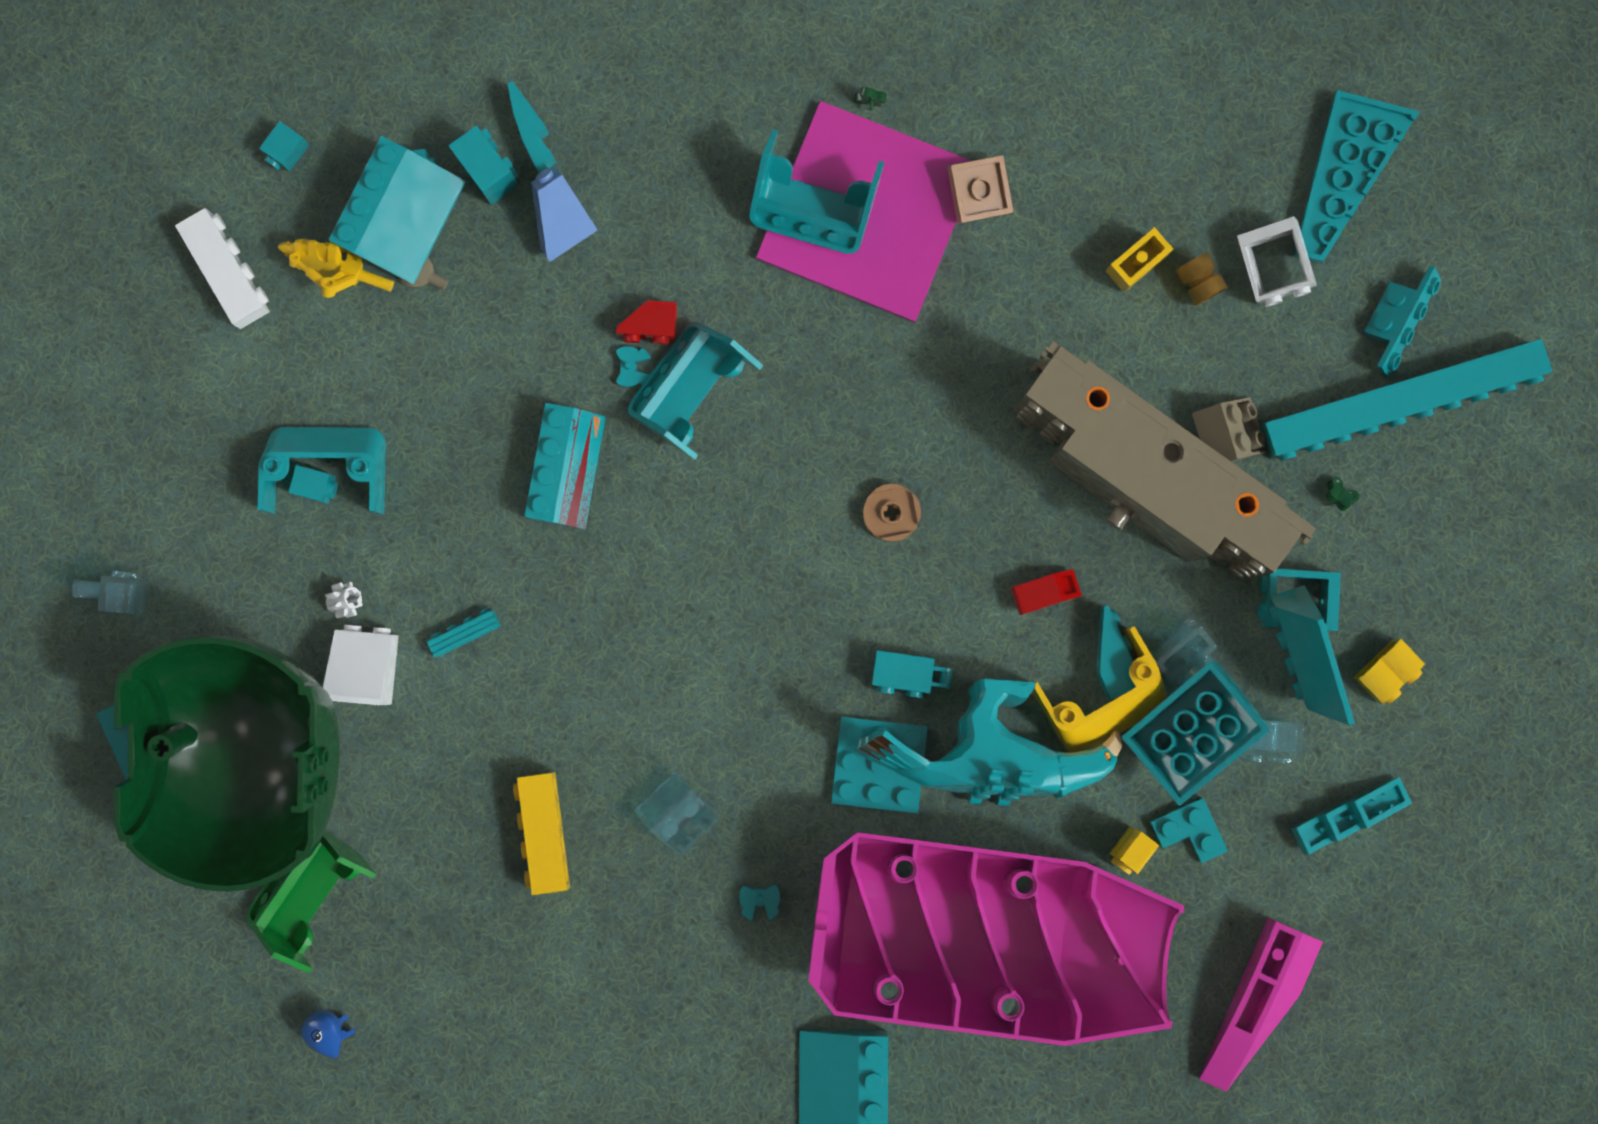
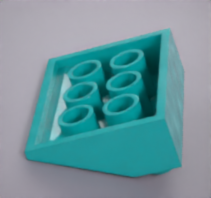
(397, 210)
(1310, 654)
(1196, 732)
(843, 1077)

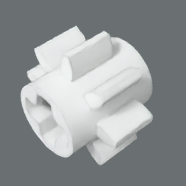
(343, 600)

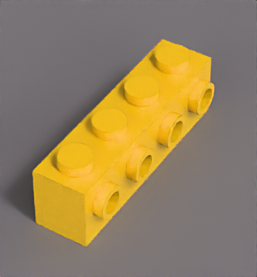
(542, 833)

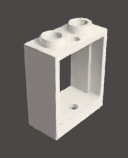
(1266, 234)

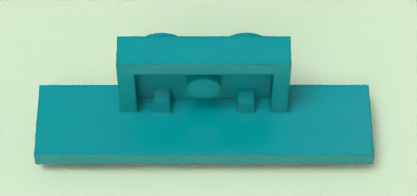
(1397, 317)

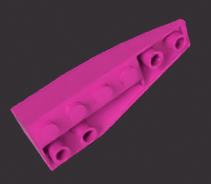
(1261, 1000)

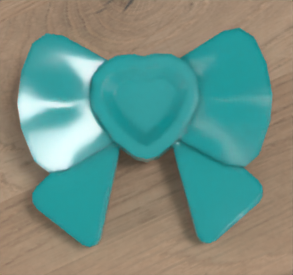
(628, 358)
(759, 896)

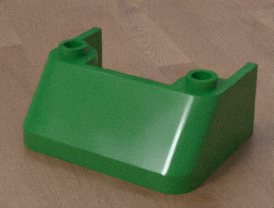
(288, 904)

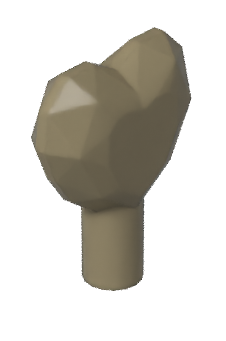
(428, 276)

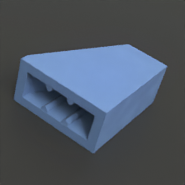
(558, 214)

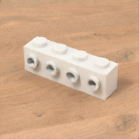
(223, 268)

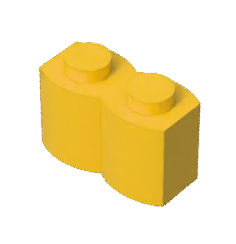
(1390, 671)
(1133, 851)

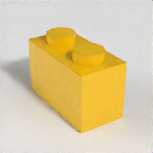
(1139, 260)

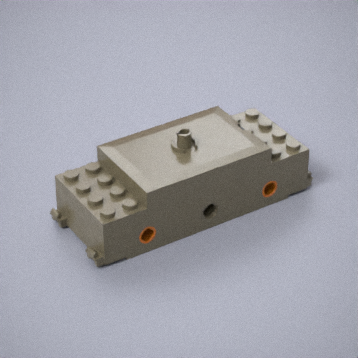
(1156, 470)

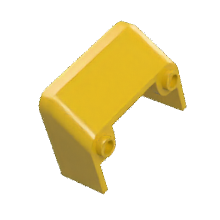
(1087, 732)

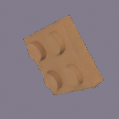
(980, 189)

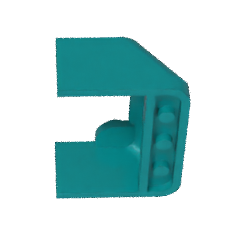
(808, 210)
(684, 380)
(361, 446)

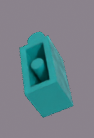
(907, 673)

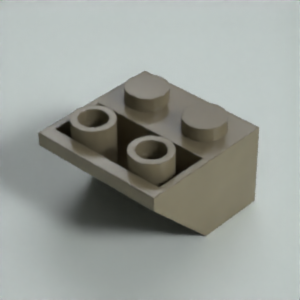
(1231, 429)

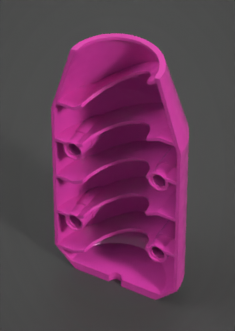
(959, 939)

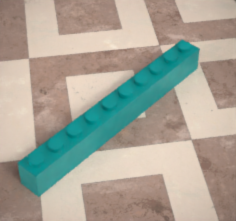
(1406, 398)

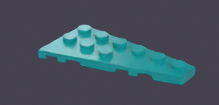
(1351, 156)

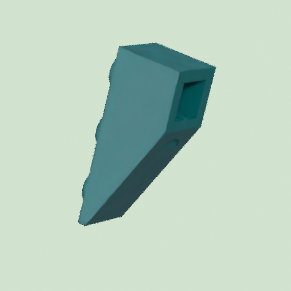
(1113, 655)

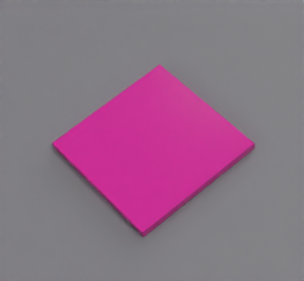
(907, 220)

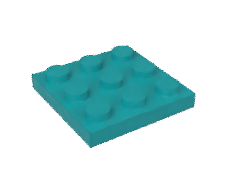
(868, 784)

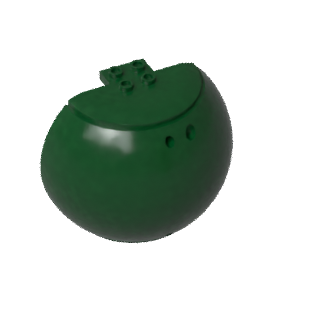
(224, 762)

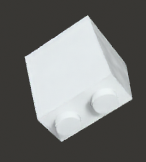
(361, 666)

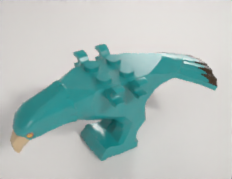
(991, 757)

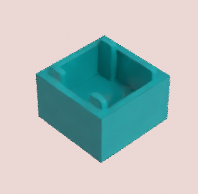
(484, 164)

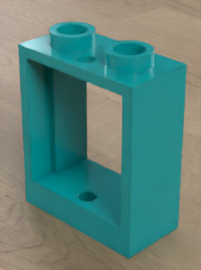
(1329, 595)

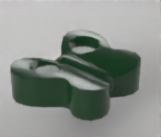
(870, 97)
(1339, 495)

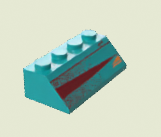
(565, 466)

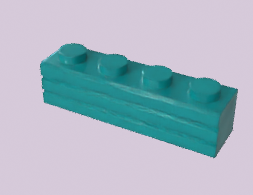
(460, 635)

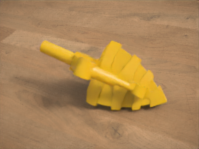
(326, 268)

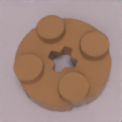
(901, 499)

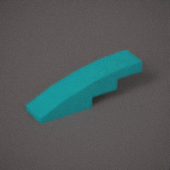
(531, 129)
(1351, 816)

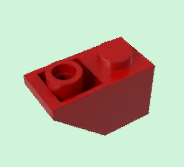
(650, 321)

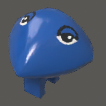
(323, 1032)

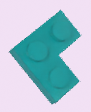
(1194, 822)

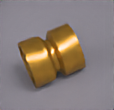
(1200, 278)

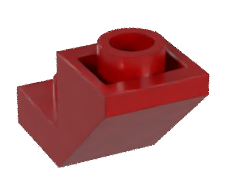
(1046, 591)

